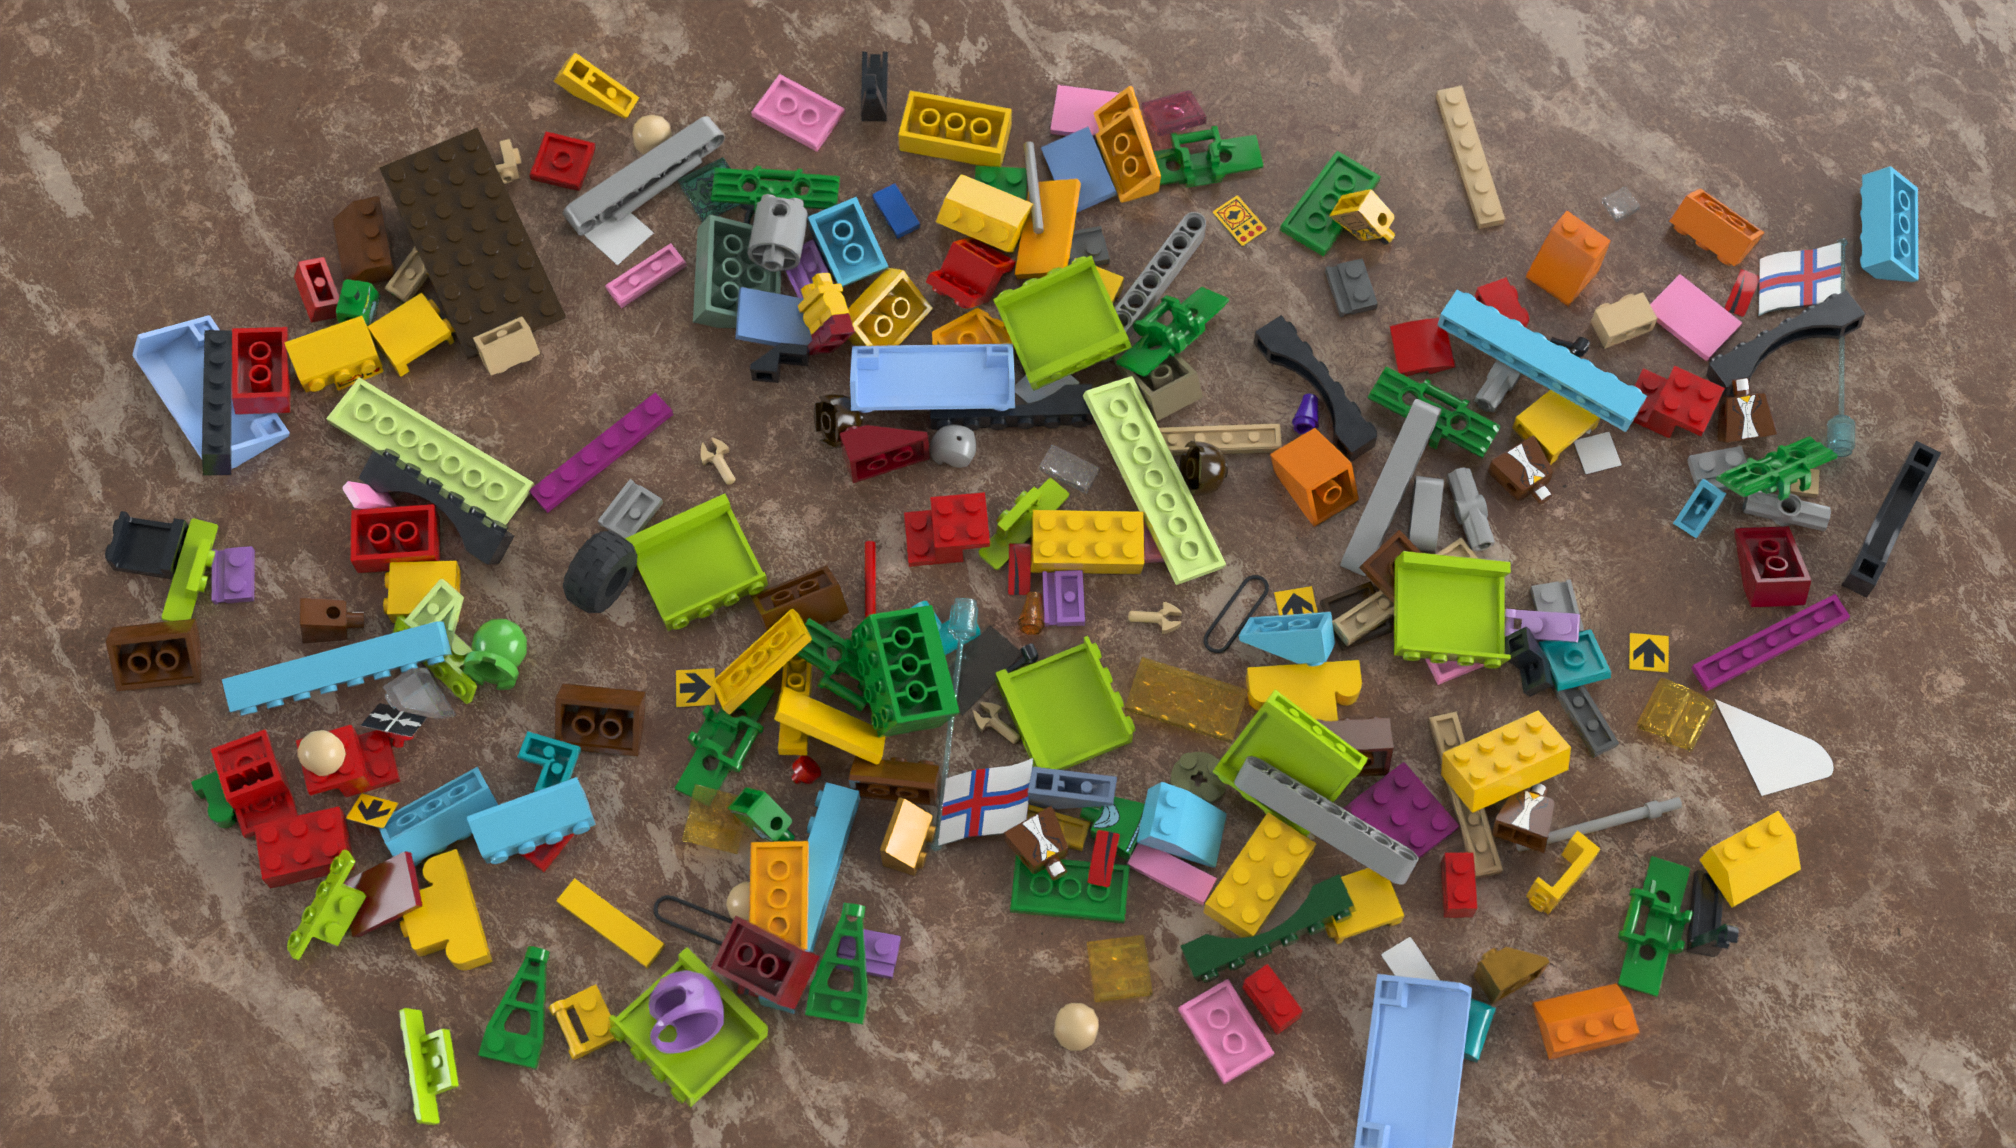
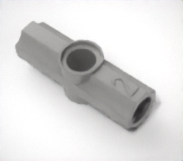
(1498, 383)
(1470, 509)
(1803, 512)

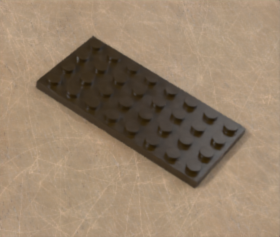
(471, 238)

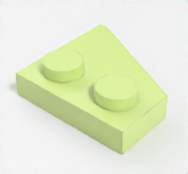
(441, 605)

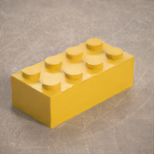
(955, 129)
(1087, 541)
(1505, 761)
(1259, 877)

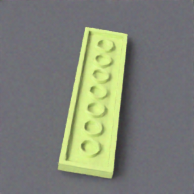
(387, 423)
(1154, 480)

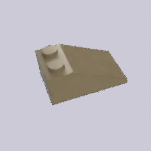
(1168, 386)

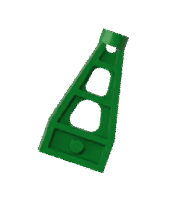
(840, 1004)
(513, 1047)

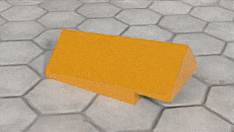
(1127, 147)

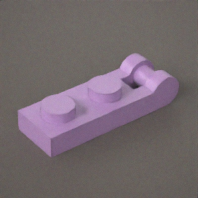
(1545, 625)

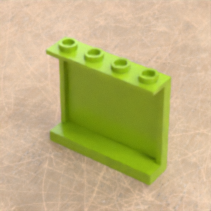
(1062, 322)
(697, 563)
(1450, 609)
(1066, 708)
(1297, 747)
(699, 1069)

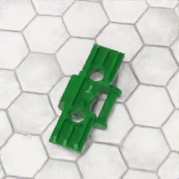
(1206, 166)
(729, 183)
(1176, 335)
(1474, 437)
(1778, 469)
(816, 654)
(716, 739)
(1662, 927)

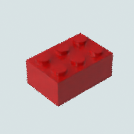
(260, 370)
(394, 536)
(301, 846)

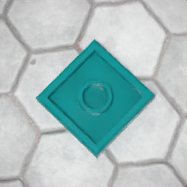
(1575, 663)

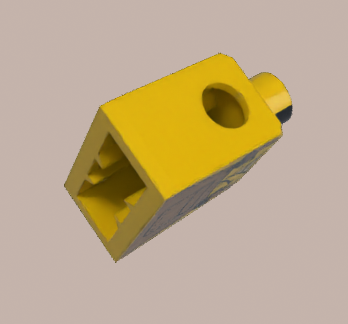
(1364, 216)

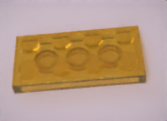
(1186, 700)

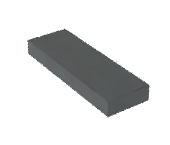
(1587, 719)

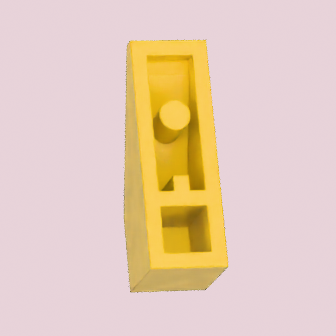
(595, 86)

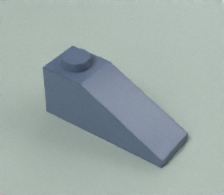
(1070, 789)

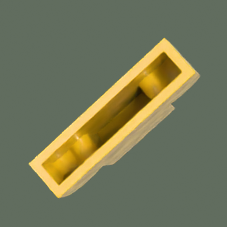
(1309, 687)
(447, 915)

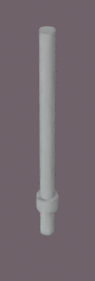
(1650, 809)

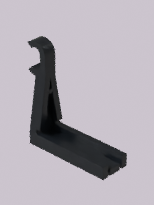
(874, 87)
(1705, 930)

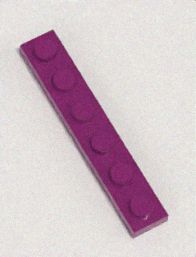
(601, 452)
(1770, 642)

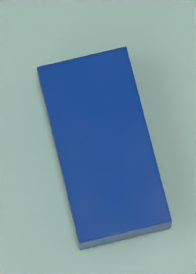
(896, 211)

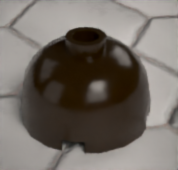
(833, 417)
(1203, 468)

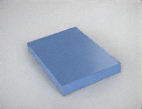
(1079, 158)
(770, 318)

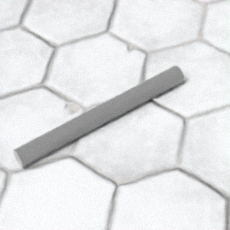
(657, 187)
(1033, 187)

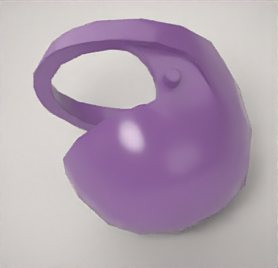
(690, 1005)

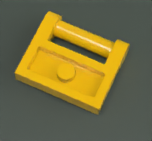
(593, 1016)

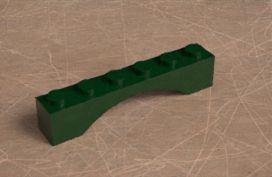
(1214, 954)

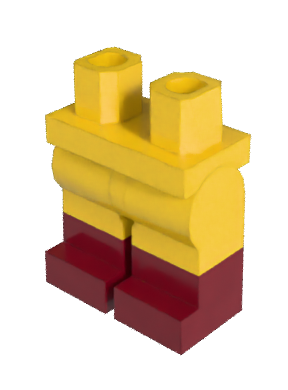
(825, 314)

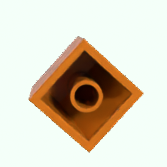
(1568, 258)
(1315, 476)

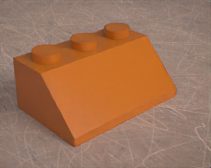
(1715, 227)
(1585, 1021)

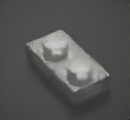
(1069, 468)

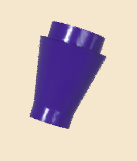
(1307, 414)

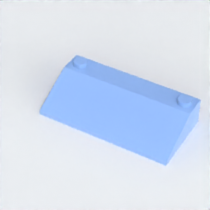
(175, 367)
(932, 377)
(1413, 1063)

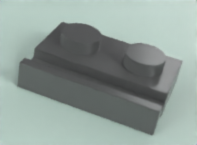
(1088, 243)
(1351, 287)

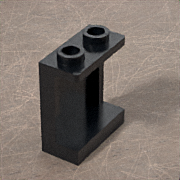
(146, 546)

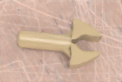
(718, 460)
(1158, 617)
(995, 722)

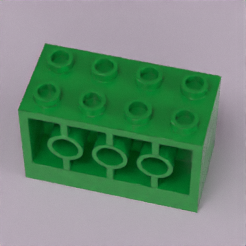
(904, 671)

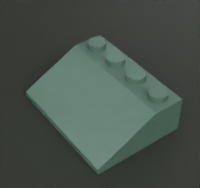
(724, 269)

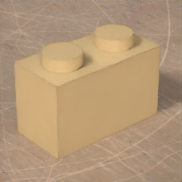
(1623, 319)
(506, 346)

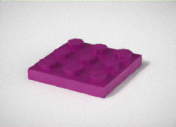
(1404, 811)

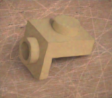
(509, 170)

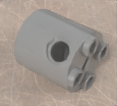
(778, 233)

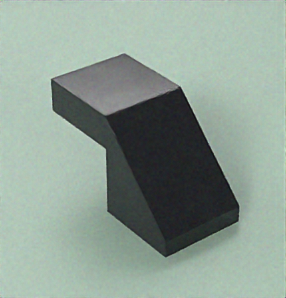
(769, 365)
(1530, 660)

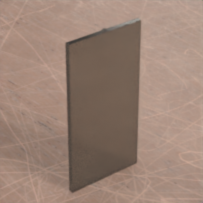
(979, 664)

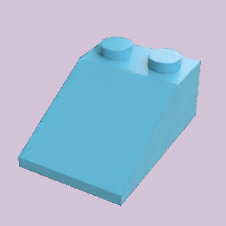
(847, 242)
(1294, 637)
(1181, 824)

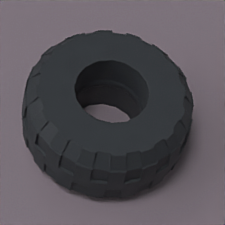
(600, 572)

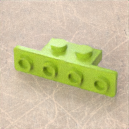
(1015, 525)
(190, 570)
(451, 669)
(331, 909)
(429, 1064)

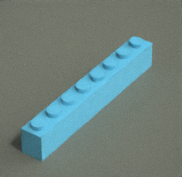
(1542, 360)
(335, 667)
(827, 844)

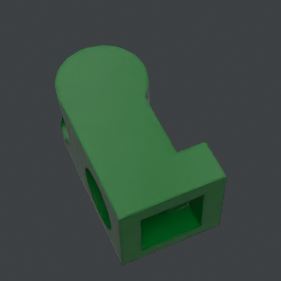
(219, 809)

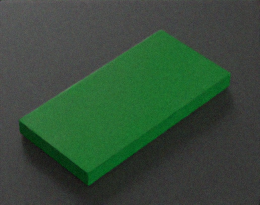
(1311, 218)
(1070, 894)

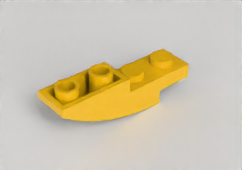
(798, 677)

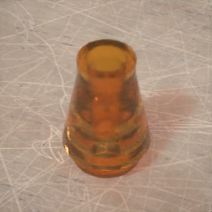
(1032, 615)

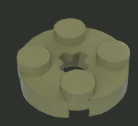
(1198, 763)

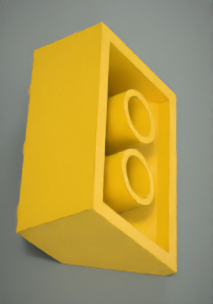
(984, 213)
(887, 310)
(333, 354)
(1753, 859)

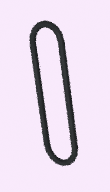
(1205, 638)
(655, 909)

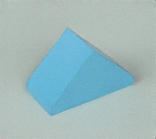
(1700, 508)

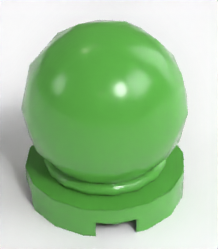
(496, 654)

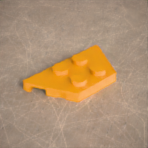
(972, 328)

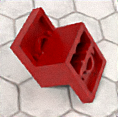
(970, 272)
(1678, 401)
(947, 529)
(366, 765)
(254, 781)

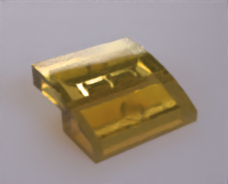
(1676, 714)
(711, 822)
(1119, 968)

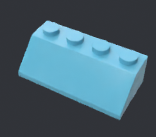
(1889, 226)
(438, 817)
(531, 821)

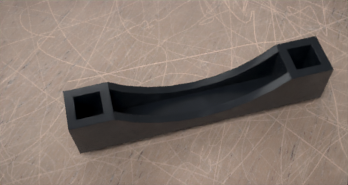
(1830, 319)
(1283, 347)
(217, 403)
(1056, 410)
(1890, 519)
(481, 536)

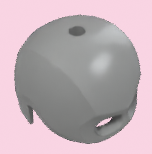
(948, 449)

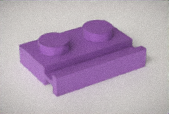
(809, 265)
(233, 575)
(1063, 598)
(880, 952)

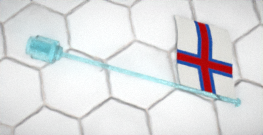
(1806, 280)
(981, 799)

